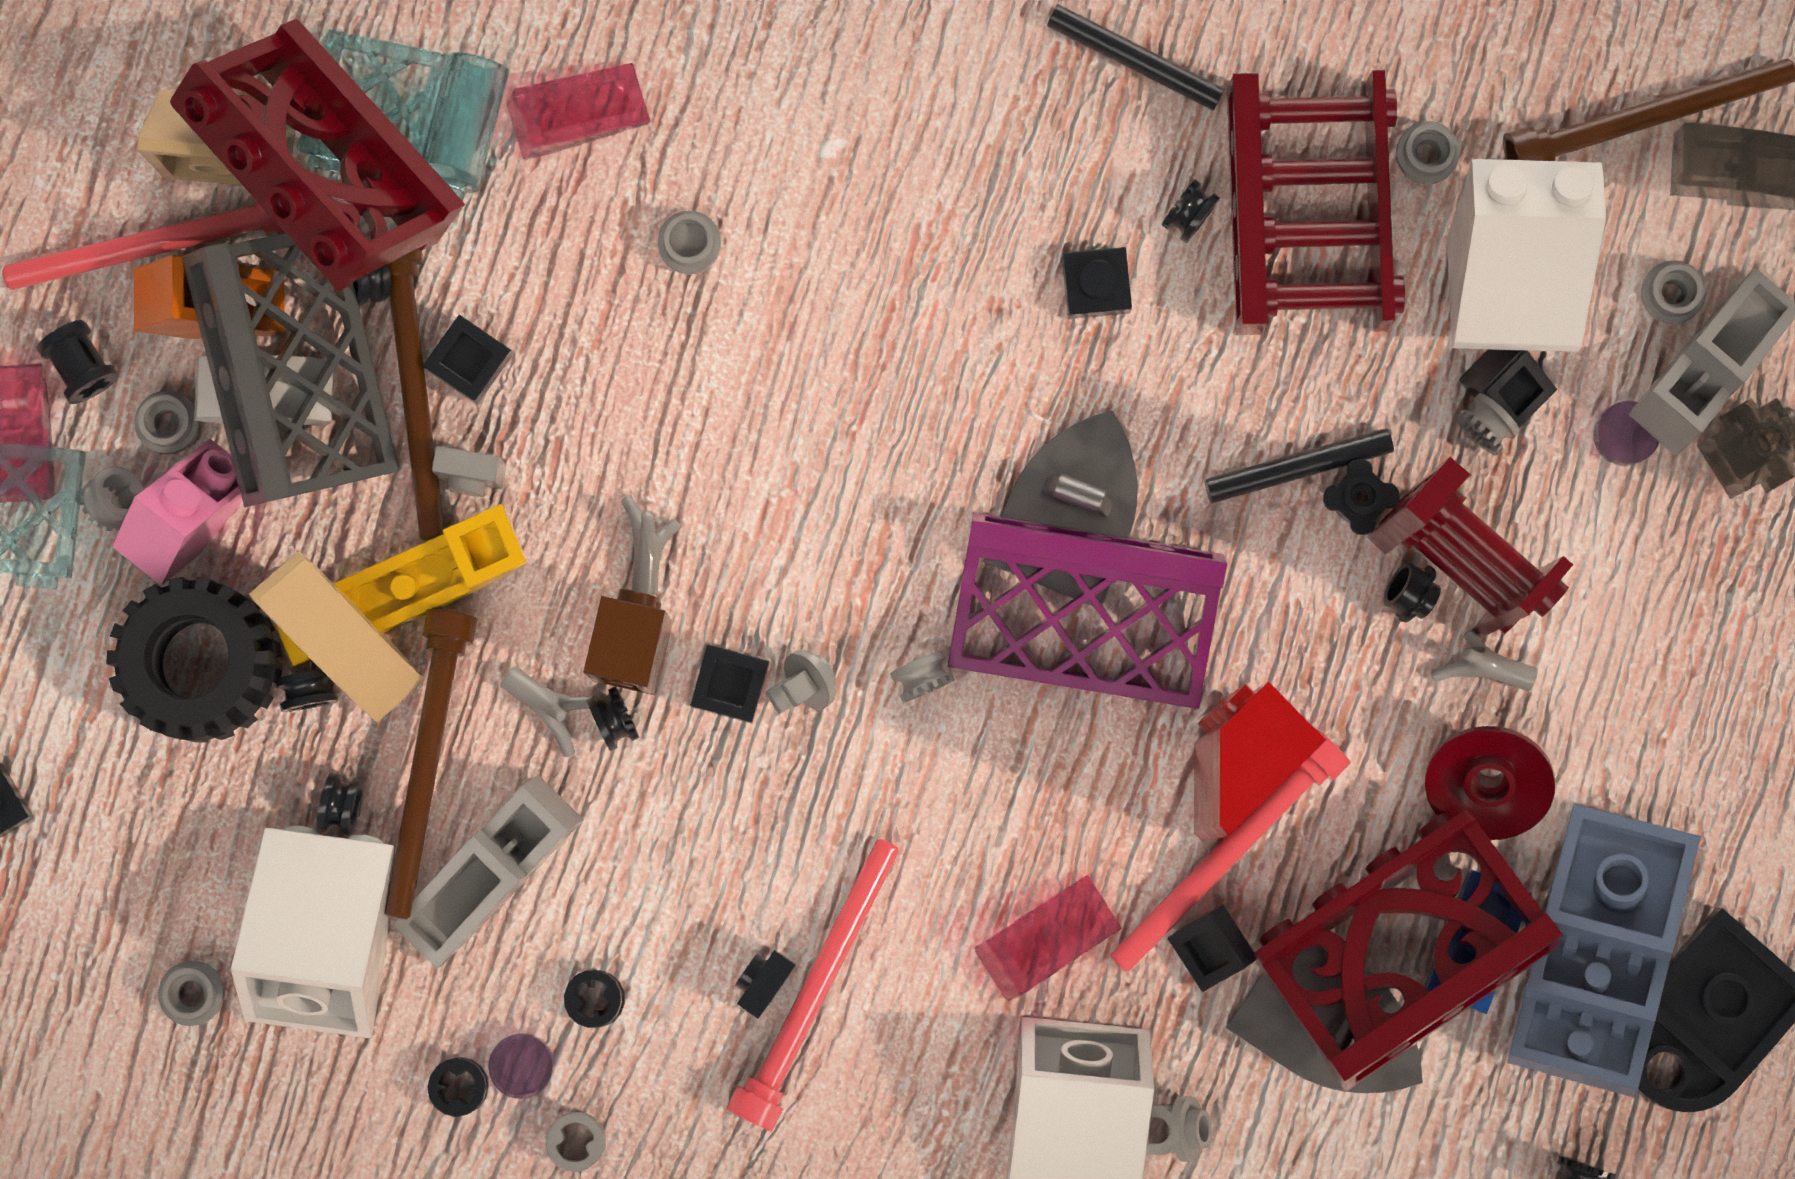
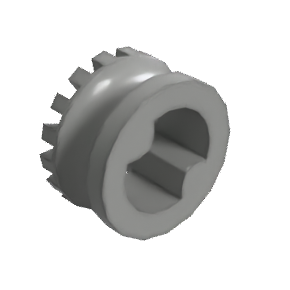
(1489, 424)
(97, 498)
(921, 675)
(557, 1135)

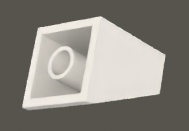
(1525, 254)
(314, 932)
(1080, 1101)

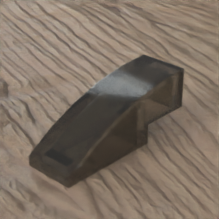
(1734, 165)

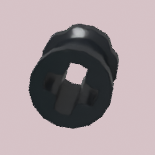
(77, 361)

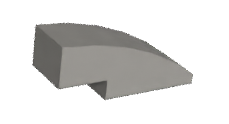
(1715, 362)
(488, 870)

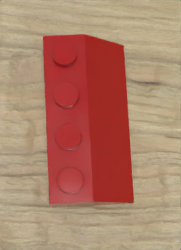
(1245, 755)

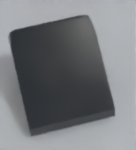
(1511, 381)

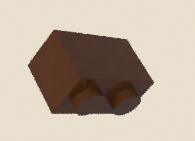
(629, 642)

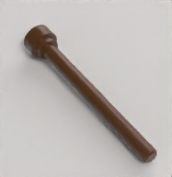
(1545, 146)
(415, 394)
(447, 639)

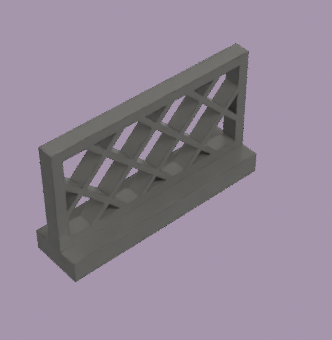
(244, 390)

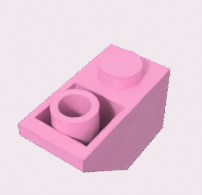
(180, 513)

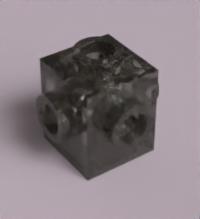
(1753, 447)

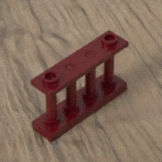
(1259, 234)
(1470, 551)

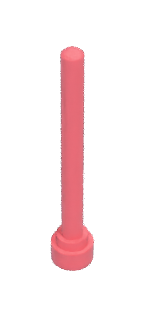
(139, 246)
(1324, 763)
(761, 1096)

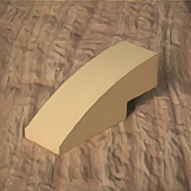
(337, 636)

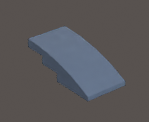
(1619, 917)

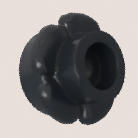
(1412, 592)

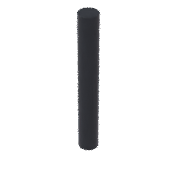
(1135, 57)
(1298, 465)

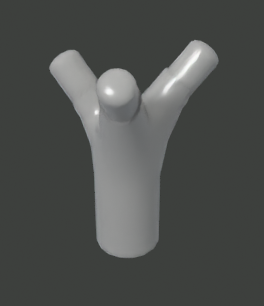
(647, 546)
(1485, 663)
(546, 704)

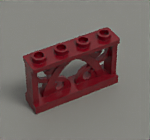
(319, 99)
(1385, 1035)

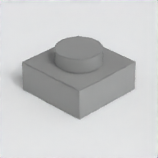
(468, 471)

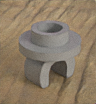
(807, 681)
(1188, 1129)

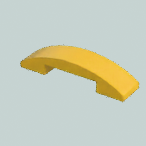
(431, 574)

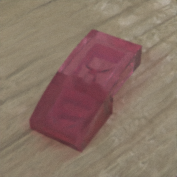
(26, 422)

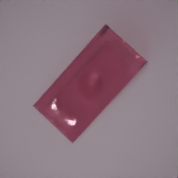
(576, 110)
(1047, 938)

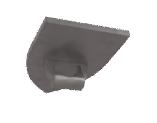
(1080, 483)
(1272, 1029)

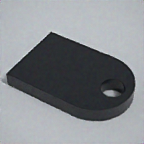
(1718, 1014)

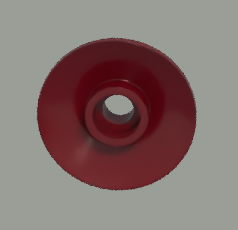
(1501, 803)

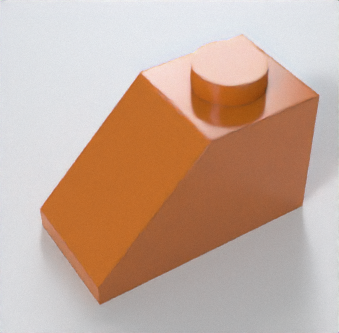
(166, 305)

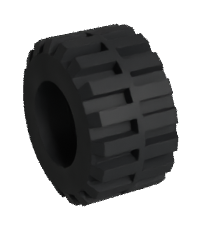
(142, 650)

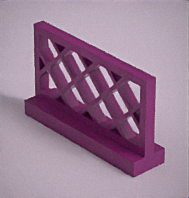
(1095, 556)

